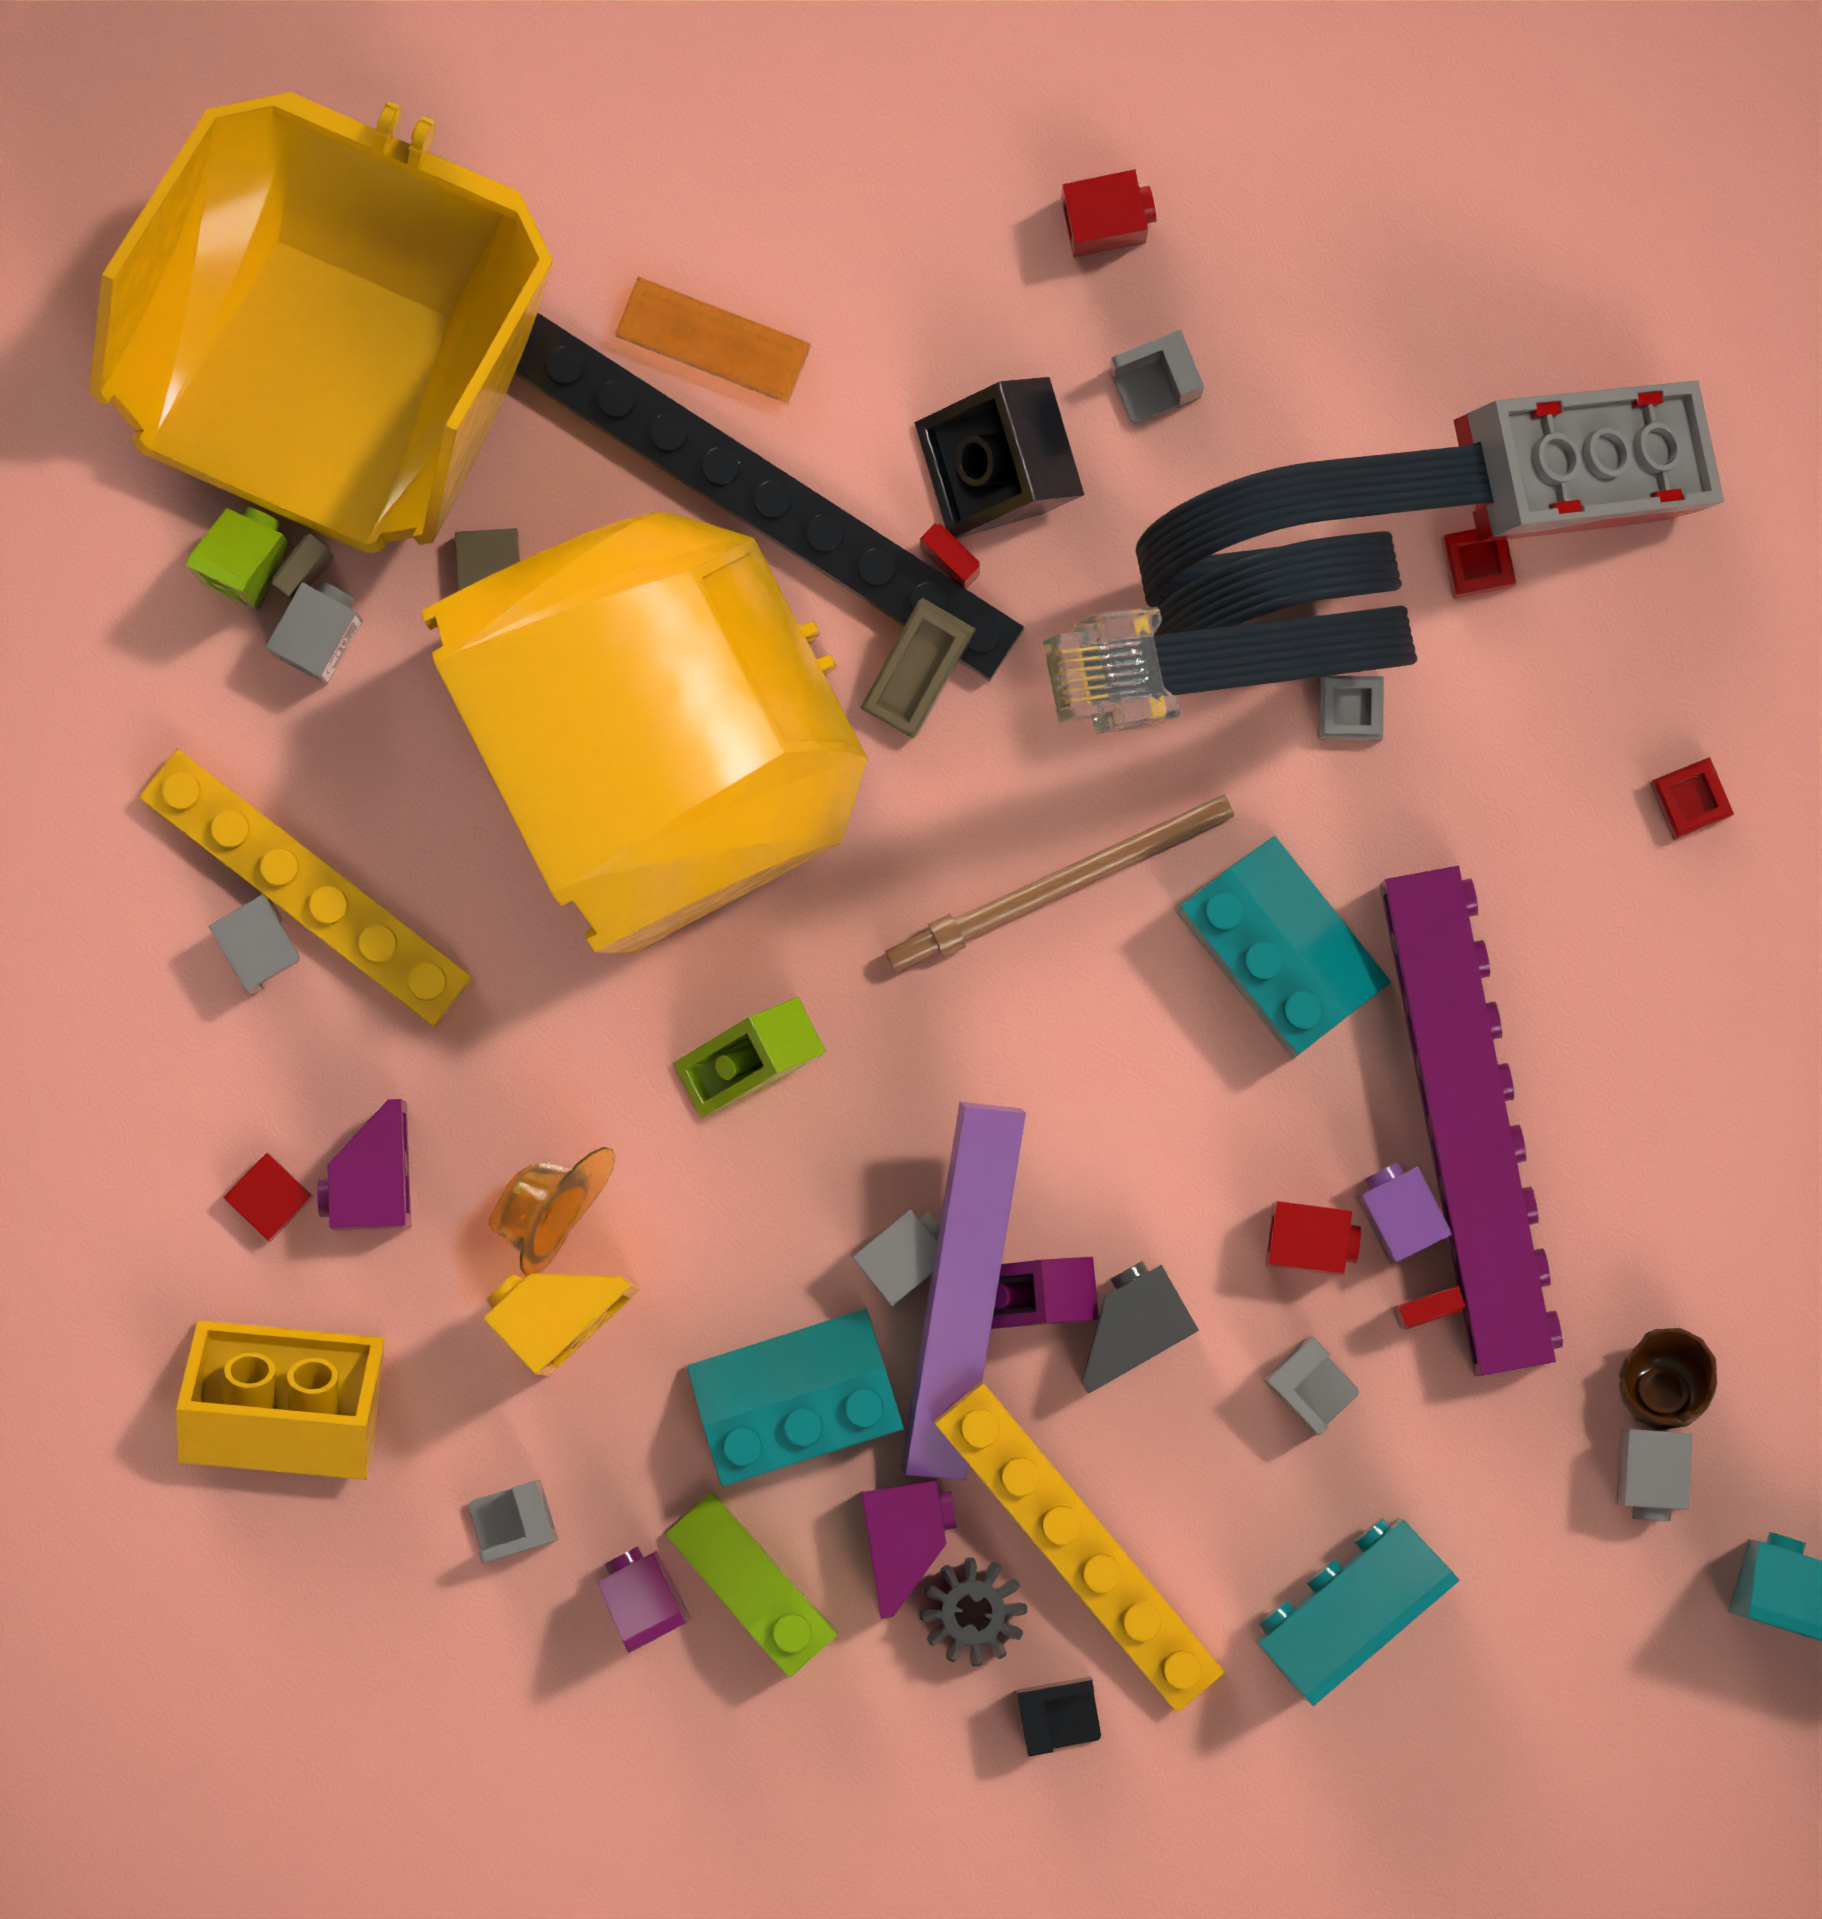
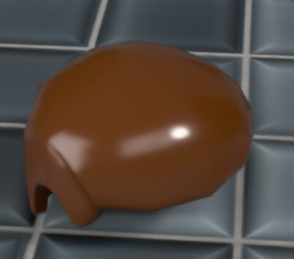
(1668, 1378)

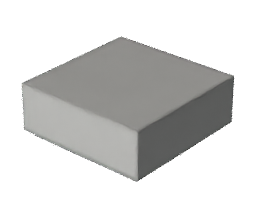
(1351, 708)

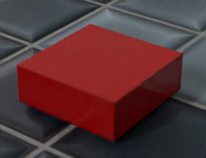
(950, 555)
(1476, 565)
(1691, 798)
(268, 1197)
(1429, 1308)

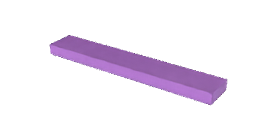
(963, 1280)

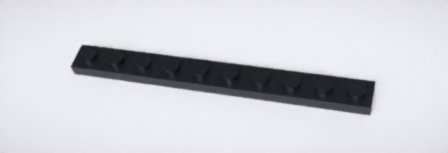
(755, 490)

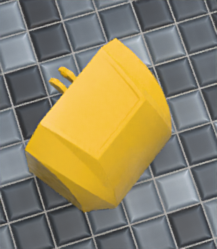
(320, 317)
(651, 721)

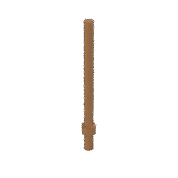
(948, 934)

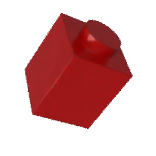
(1107, 212)
(1312, 1238)

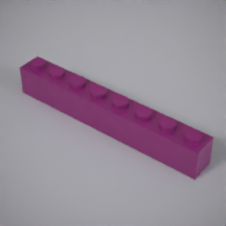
(1469, 1121)

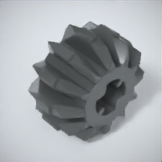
(968, 1632)

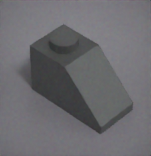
(1135, 1324)

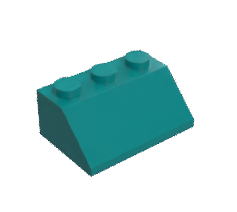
(1283, 946)
(794, 1397)
(1780, 1586)
(1354, 1608)

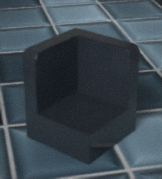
(1058, 1715)

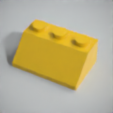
(554, 1314)
(280, 1400)

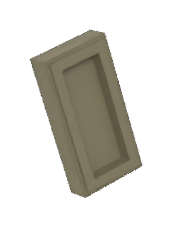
(918, 668)

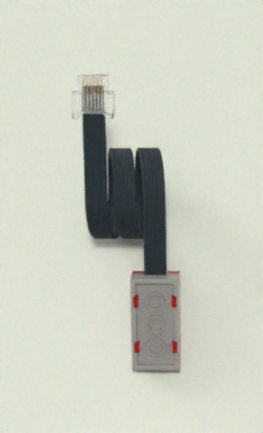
(1521, 460)

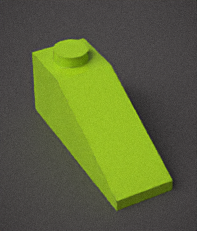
(752, 1584)

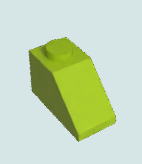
(240, 555)
(749, 1056)

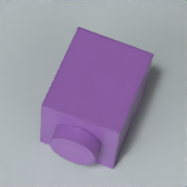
(1402, 1212)

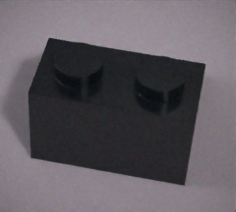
(999, 456)

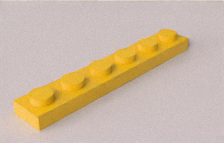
(306, 887)
(1079, 1546)

